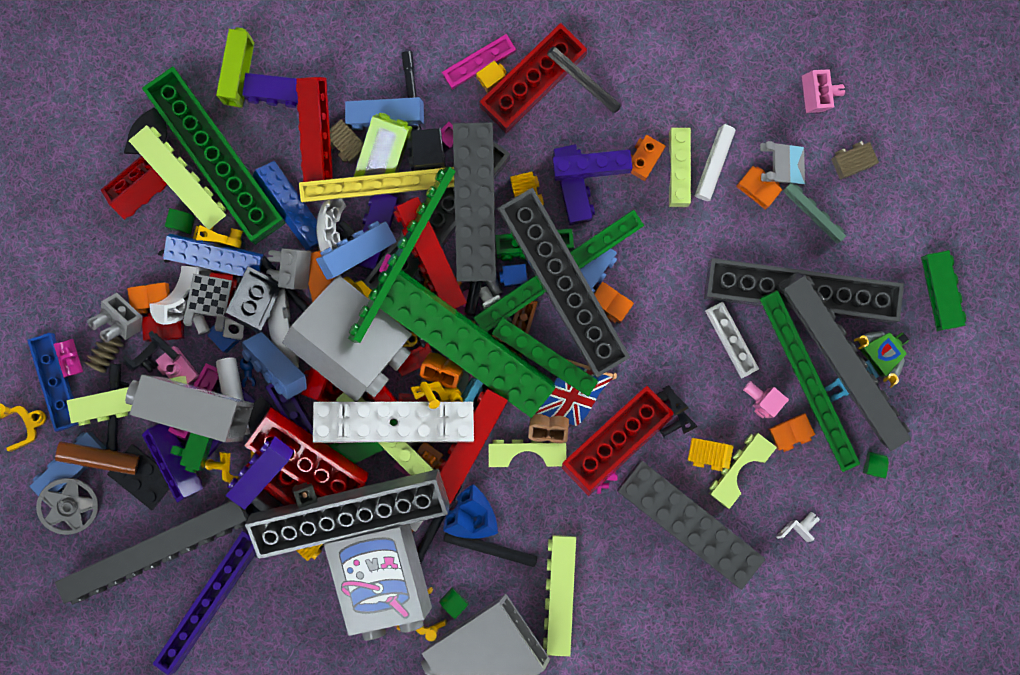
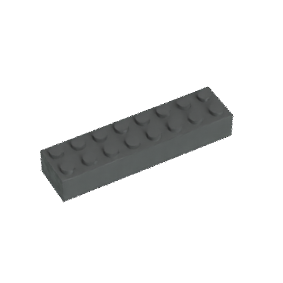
(474, 201)
(691, 525)

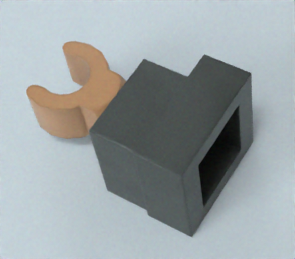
(304, 494)

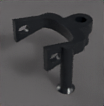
(145, 360)
(678, 408)

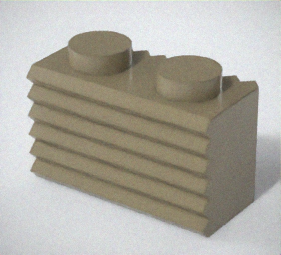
(345, 142)
(854, 160)

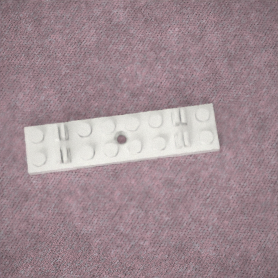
(371, 422)

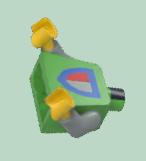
(884, 353)

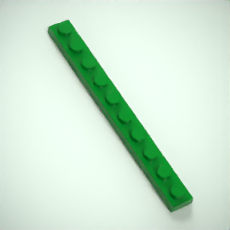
(582, 255)
(397, 260)
(809, 381)

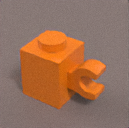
(430, 455)

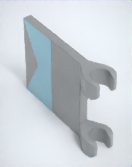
(787, 163)

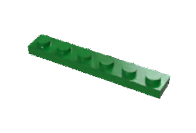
(545, 356)

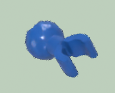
(247, 368)

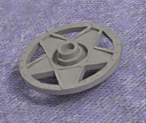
(67, 506)

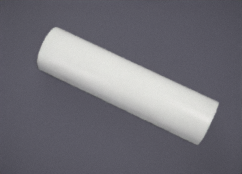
(715, 162)
(732, 340)
(230, 379)

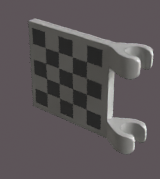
(208, 297)

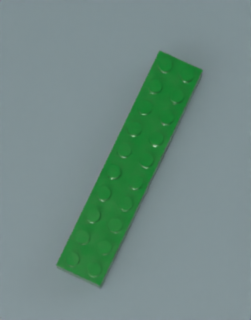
(214, 155)
(467, 344)

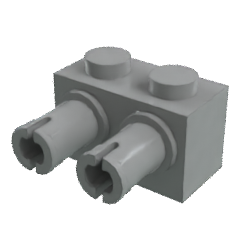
(293, 268)
(119, 315)

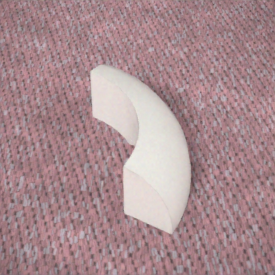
(326, 223)
(174, 306)
(280, 324)

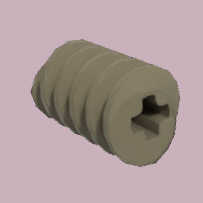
(104, 353)

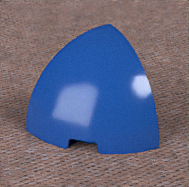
(471, 516)

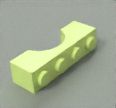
(680, 167)
(501, 454)
(726, 489)

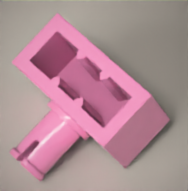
(819, 91)
(179, 368)
(767, 402)

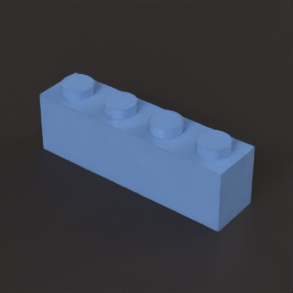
(359, 113)
(356, 250)
(594, 271)
(274, 366)
(59, 470)

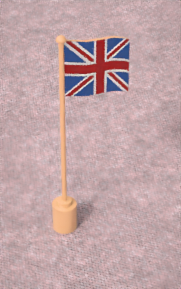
(569, 401)

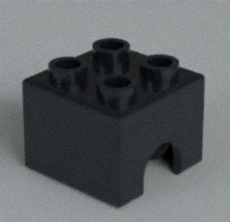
(426, 149)

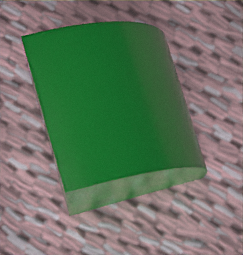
(179, 221)
(876, 465)
(453, 603)

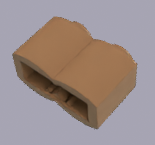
(548, 428)

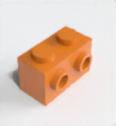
(646, 156)

